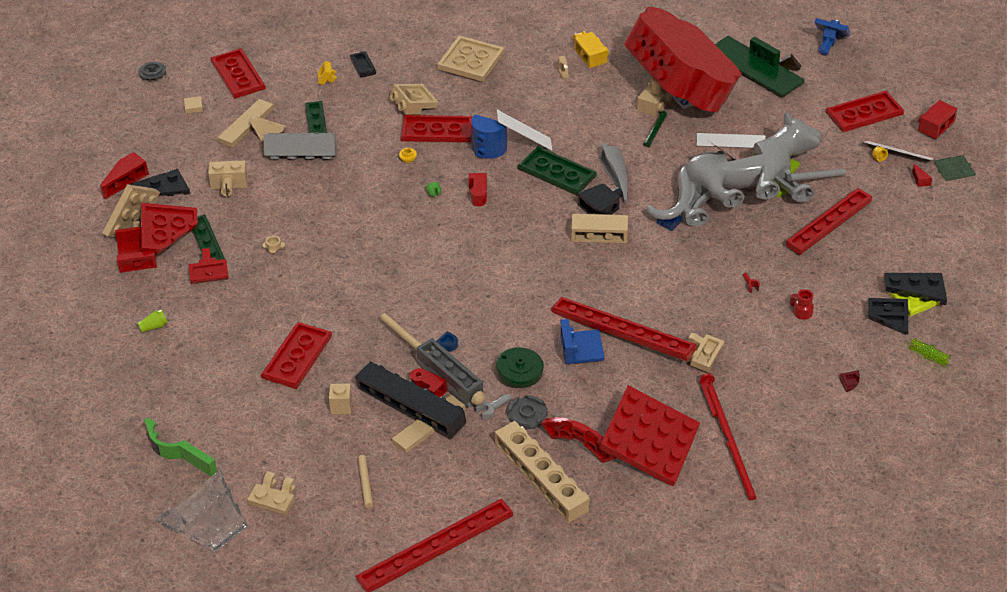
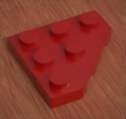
(165, 225)

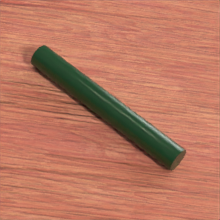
(655, 129)

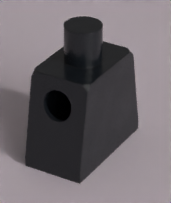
(600, 200)

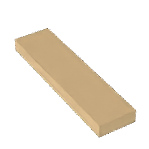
(242, 125)
(418, 431)

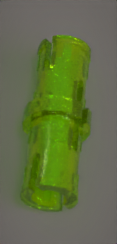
(930, 351)

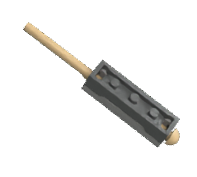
(439, 361)

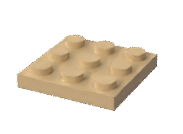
(470, 58)

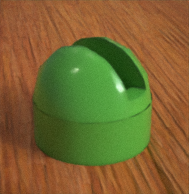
(433, 188)

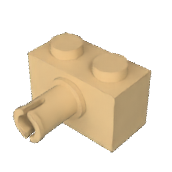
(653, 98)
(228, 175)

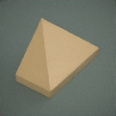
(264, 126)

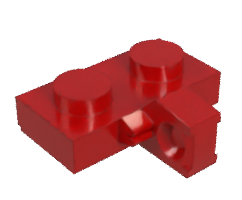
(208, 269)

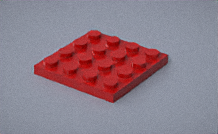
(650, 435)

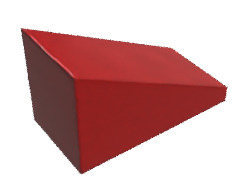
(921, 177)

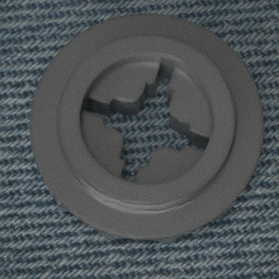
(145, 70)

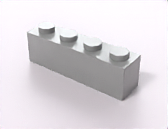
(300, 144)

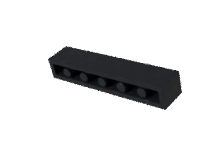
(411, 399)

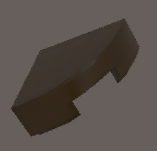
(790, 63)

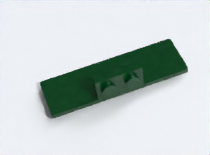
(760, 64)

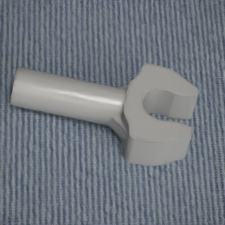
(490, 407)

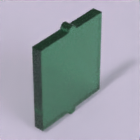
(954, 168)

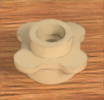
(273, 244)

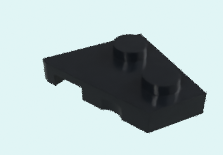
(890, 313)

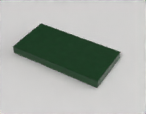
(557, 170)

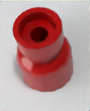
(802, 304)

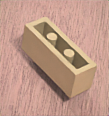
(599, 228)

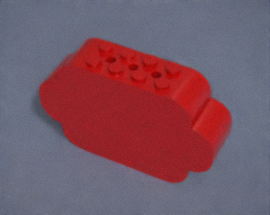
(682, 59)

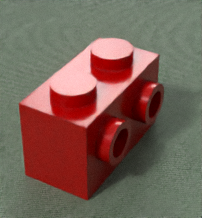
(937, 119)

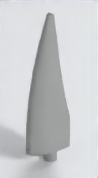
(614, 165)

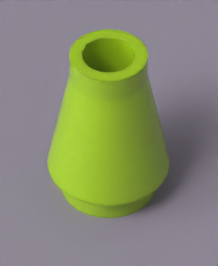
(153, 321)

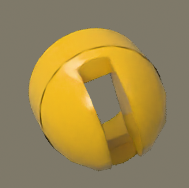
(879, 152)

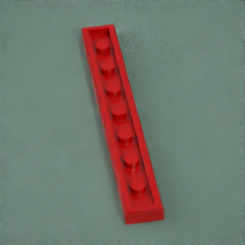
(624, 328)
(434, 546)

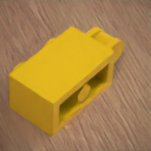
(590, 49)

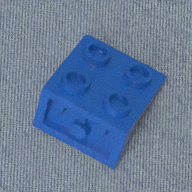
(580, 345)

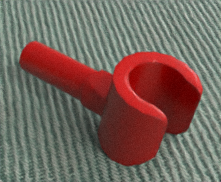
(751, 283)

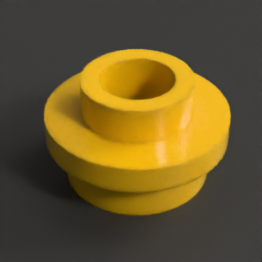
(407, 155)

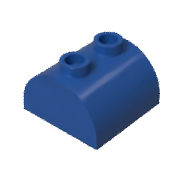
(488, 137)

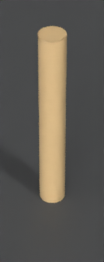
(365, 481)

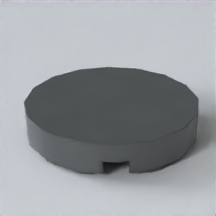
(531, 416)

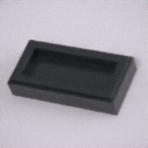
(363, 64)

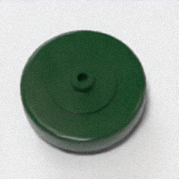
(519, 367)

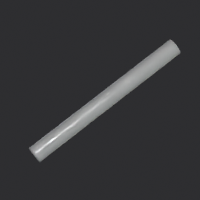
(816, 174)

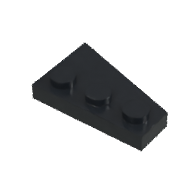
(166, 183)
(918, 284)

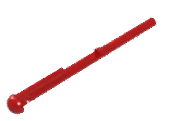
(706, 382)

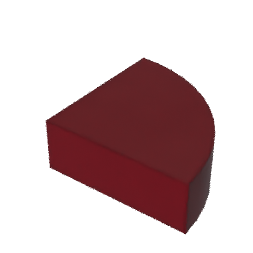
(849, 380)

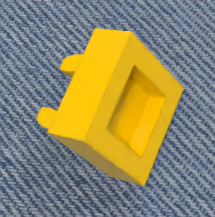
(326, 73)

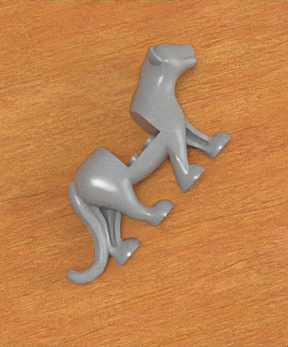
(767, 170)

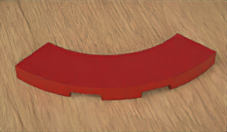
(571, 429)

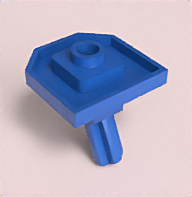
(831, 30)

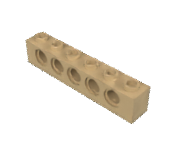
(542, 471)

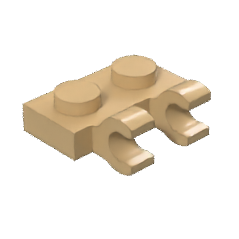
(707, 351)
(272, 499)

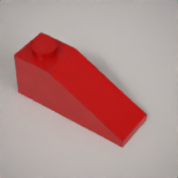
(126, 171)

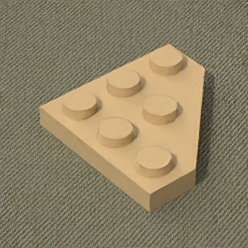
(129, 208)

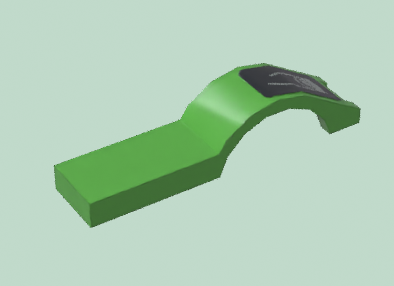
(180, 450)

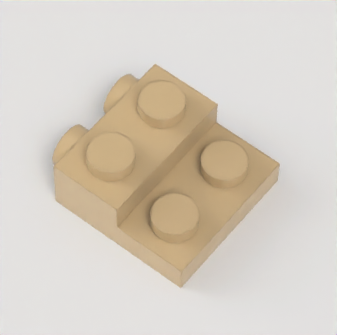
(412, 98)

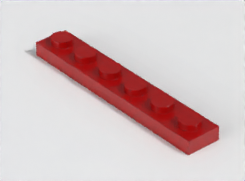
(828, 221)

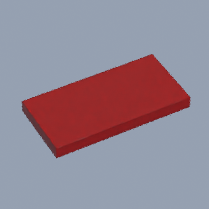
(237, 73)
(864, 111)
(436, 128)
(296, 355)

